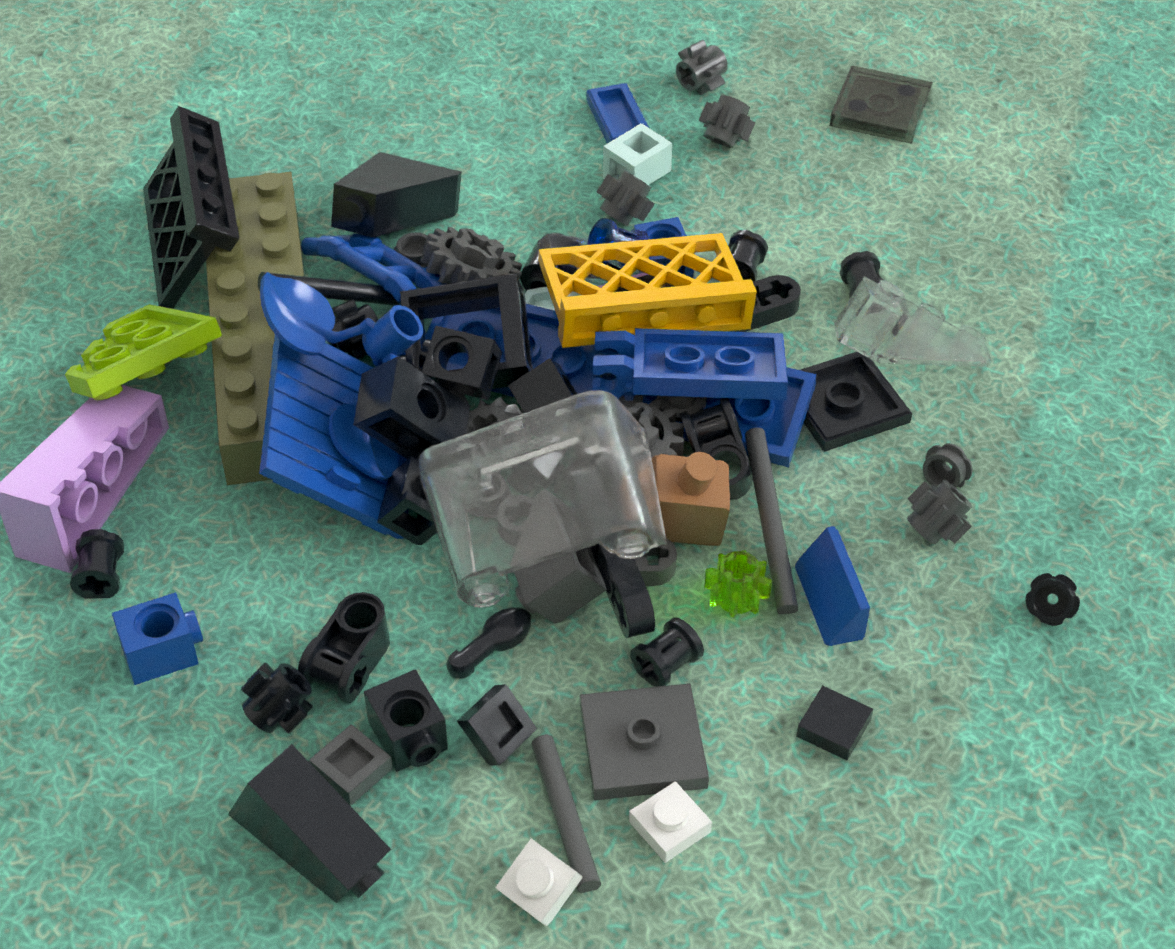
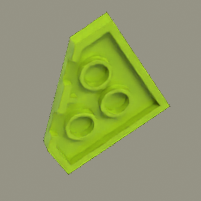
(139, 348)

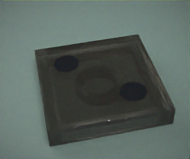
(881, 104)

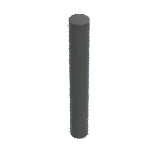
(565, 812)

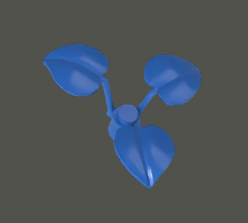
(305, 322)

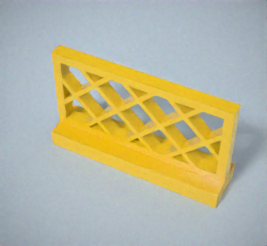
(647, 306)

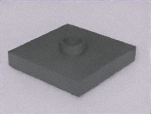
(643, 741)

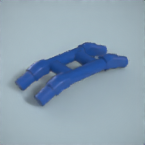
(365, 255)

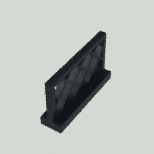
(188, 204)

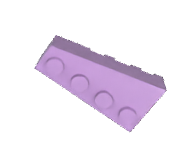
(79, 475)

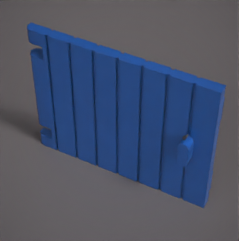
(297, 435)

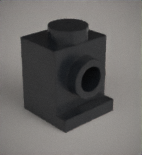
(403, 492)

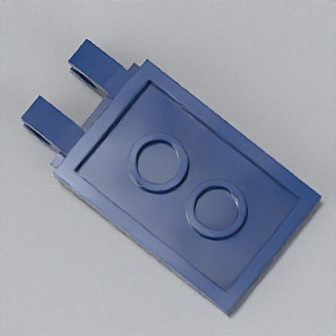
(692, 364)

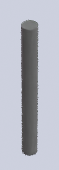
(771, 522)

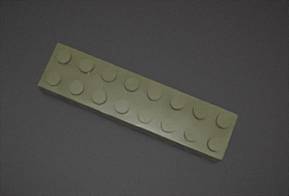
(244, 353)

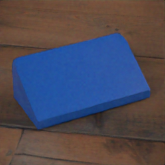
(833, 589)

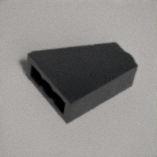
(394, 195)
(310, 826)

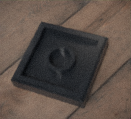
(852, 402)

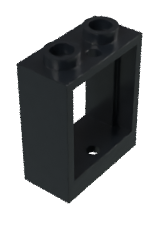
(478, 295)

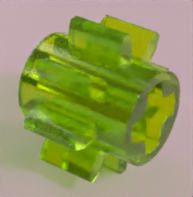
(738, 583)

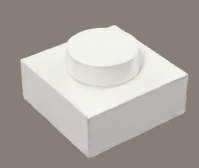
(670, 821)
(539, 882)

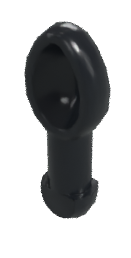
(500, 632)

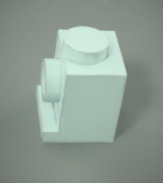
(639, 153)

